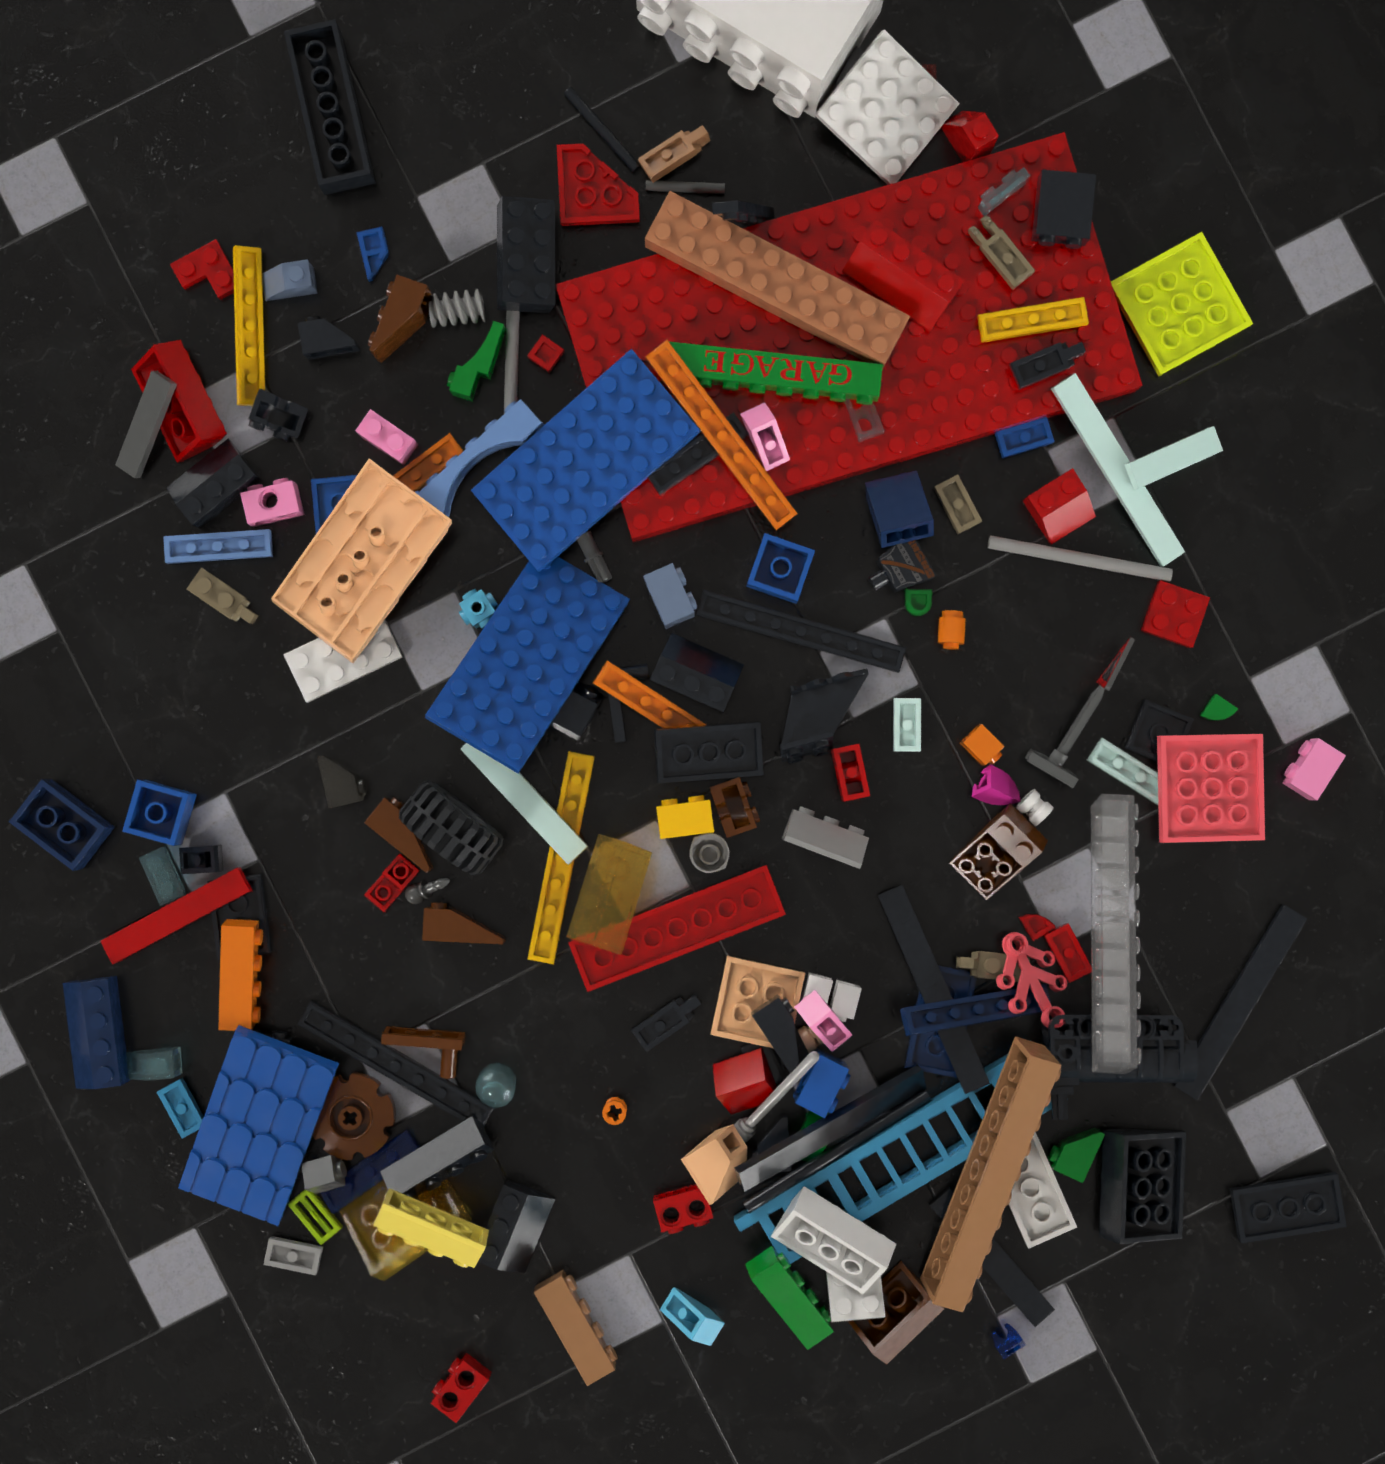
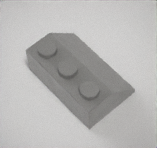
(826, 837)

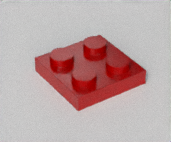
(1175, 614)

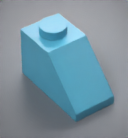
(692, 1317)

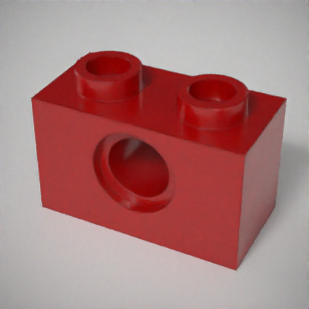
(850, 772)

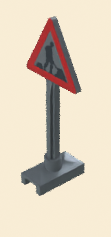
(1054, 763)

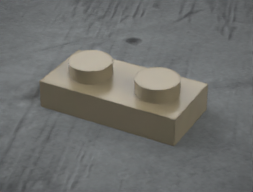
(957, 504)

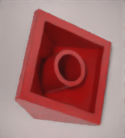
(743, 1081)

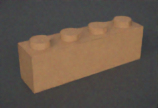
(575, 1327)

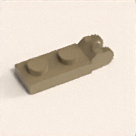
(1002, 253)

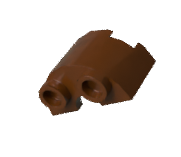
(733, 807)

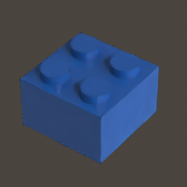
(780, 568)
(159, 812)
(821, 1084)

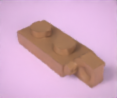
(673, 152)

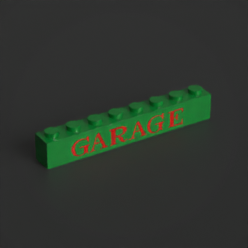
(782, 373)

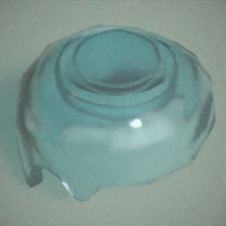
(496, 1085)

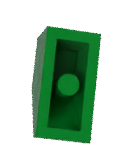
(1076, 1153)

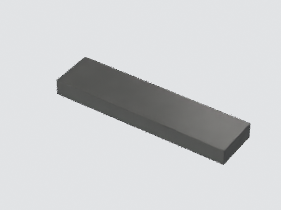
(146, 424)

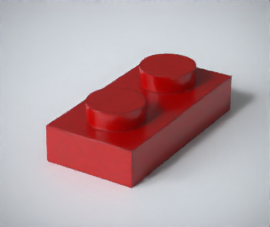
(1068, 952)

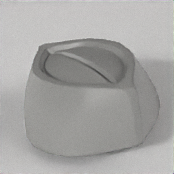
(709, 852)

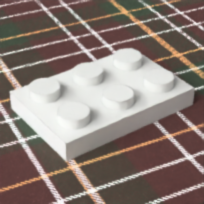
(850, 1304)

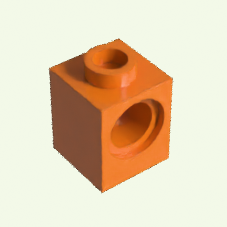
(983, 745)

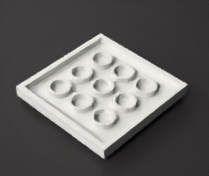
(887, 108)

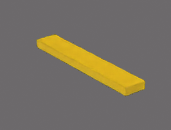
(248, 323)

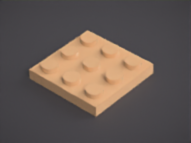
(744, 989)

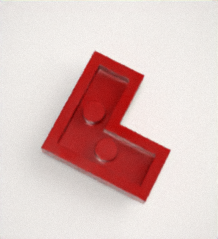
(205, 263)

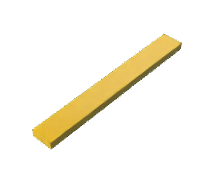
(557, 871)

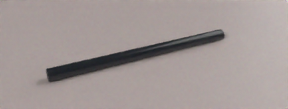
(836, 1151)

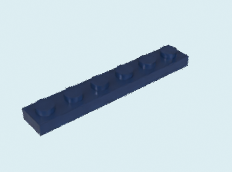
(965, 1011)

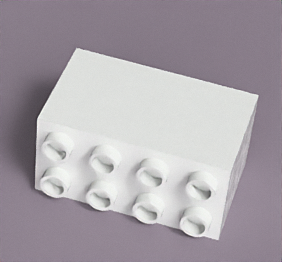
(780, 44)

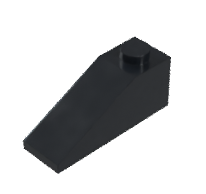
(778, 1026)

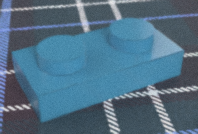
(181, 1107)

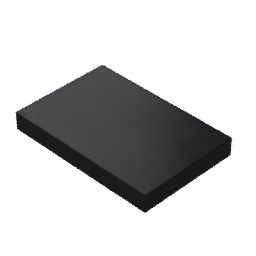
(247, 907)

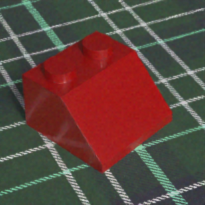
(1060, 506)

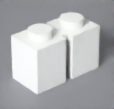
(844, 997)

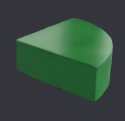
(1218, 709)

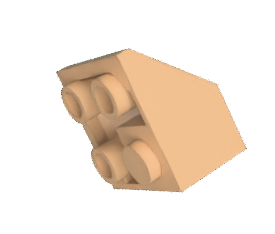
(714, 1162)

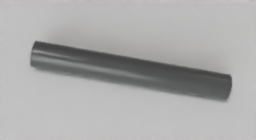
(687, 187)

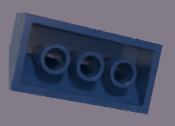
(96, 1033)

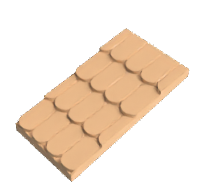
(361, 560)

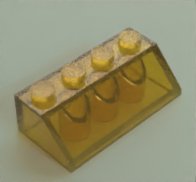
(609, 894)

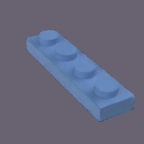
(218, 546)

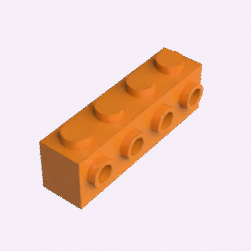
(239, 974)

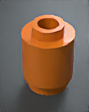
(951, 629)

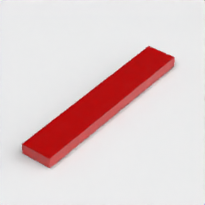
(176, 915)

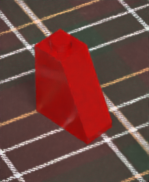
(970, 134)

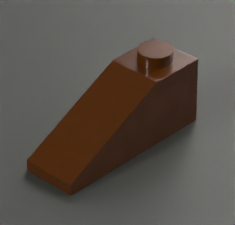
(386, 823)
(454, 926)

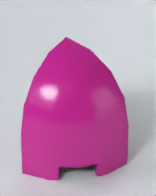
(996, 787)

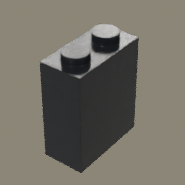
(1063, 208)

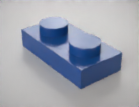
(1024, 437)

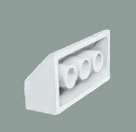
(834, 1240)

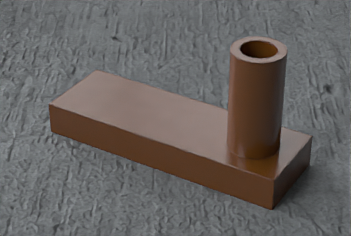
(448, 1041)

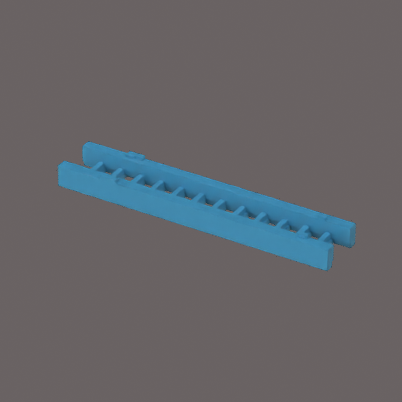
(900, 1185)

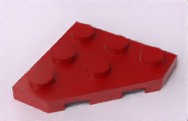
(591, 190)

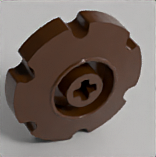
(365, 1132)

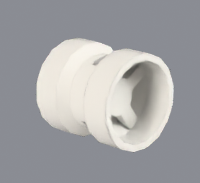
(1034, 807)

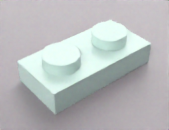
(907, 724)

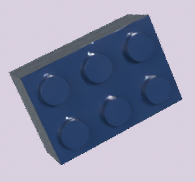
(61, 824)

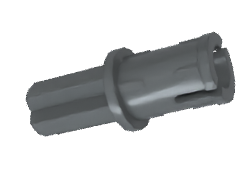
(594, 557)

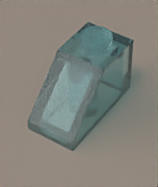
(154, 1064)

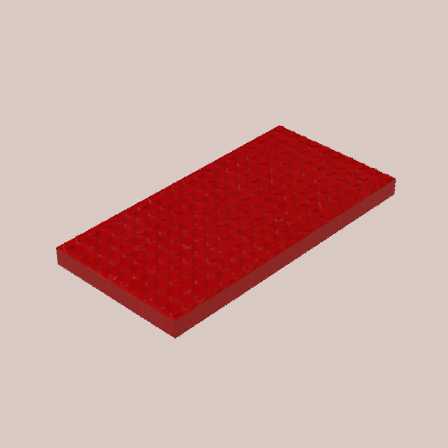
(935, 384)

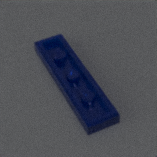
(367, 1172)

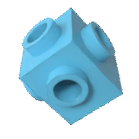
(480, 618)

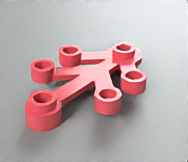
(1030, 977)

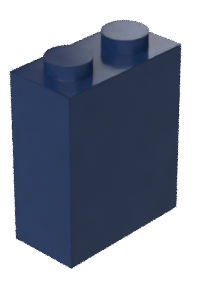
(899, 509)

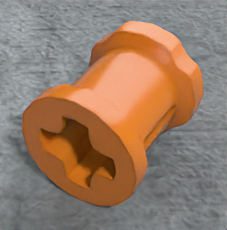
(610, 1118)

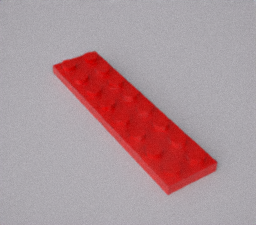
(683, 927)

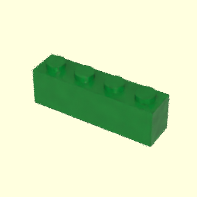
(789, 1297)

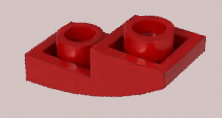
(391, 883)

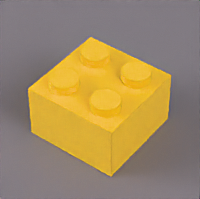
(684, 818)

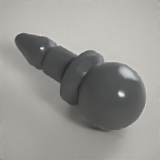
(417, 892)

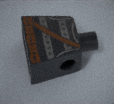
(902, 567)

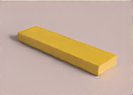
(1032, 319)

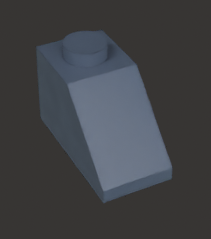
(289, 280)

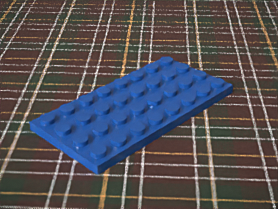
(585, 460)
(527, 661)

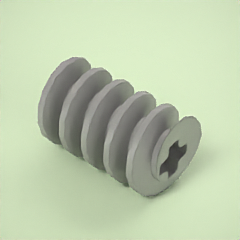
(456, 308)

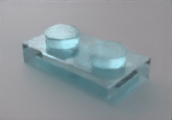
(1011, 183)
(162, 876)

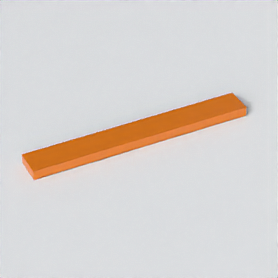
(721, 434)

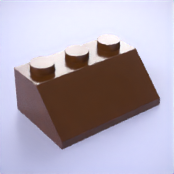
(906, 1314)

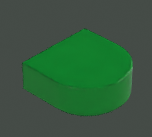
(918, 601)

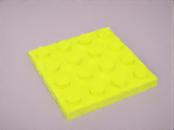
(1180, 304)

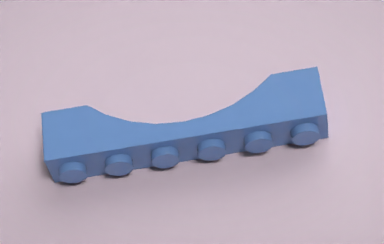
(510, 430)

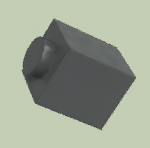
(324, 1174)

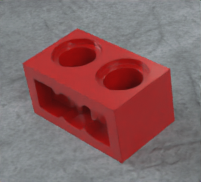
(680, 1200)
(464, 1389)

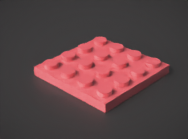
(1211, 788)

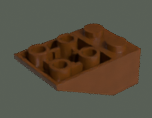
(401, 317)
(999, 851)

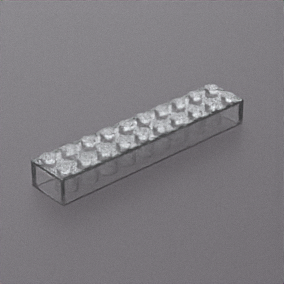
(1114, 935)

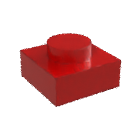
(545, 353)

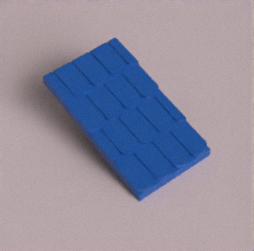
(258, 1125)

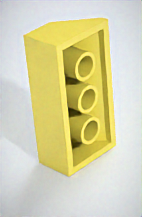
(431, 1228)

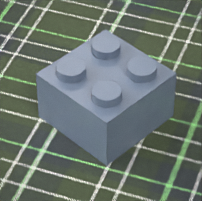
(670, 596)

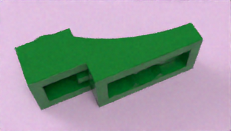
(466, 377)

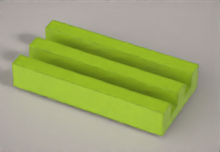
(323, 1209)

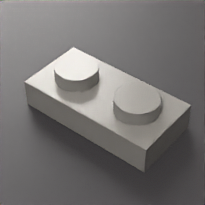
(293, 1255)

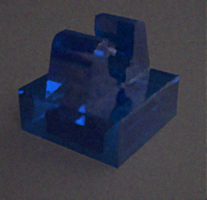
(1009, 1345)

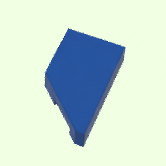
(373, 250)

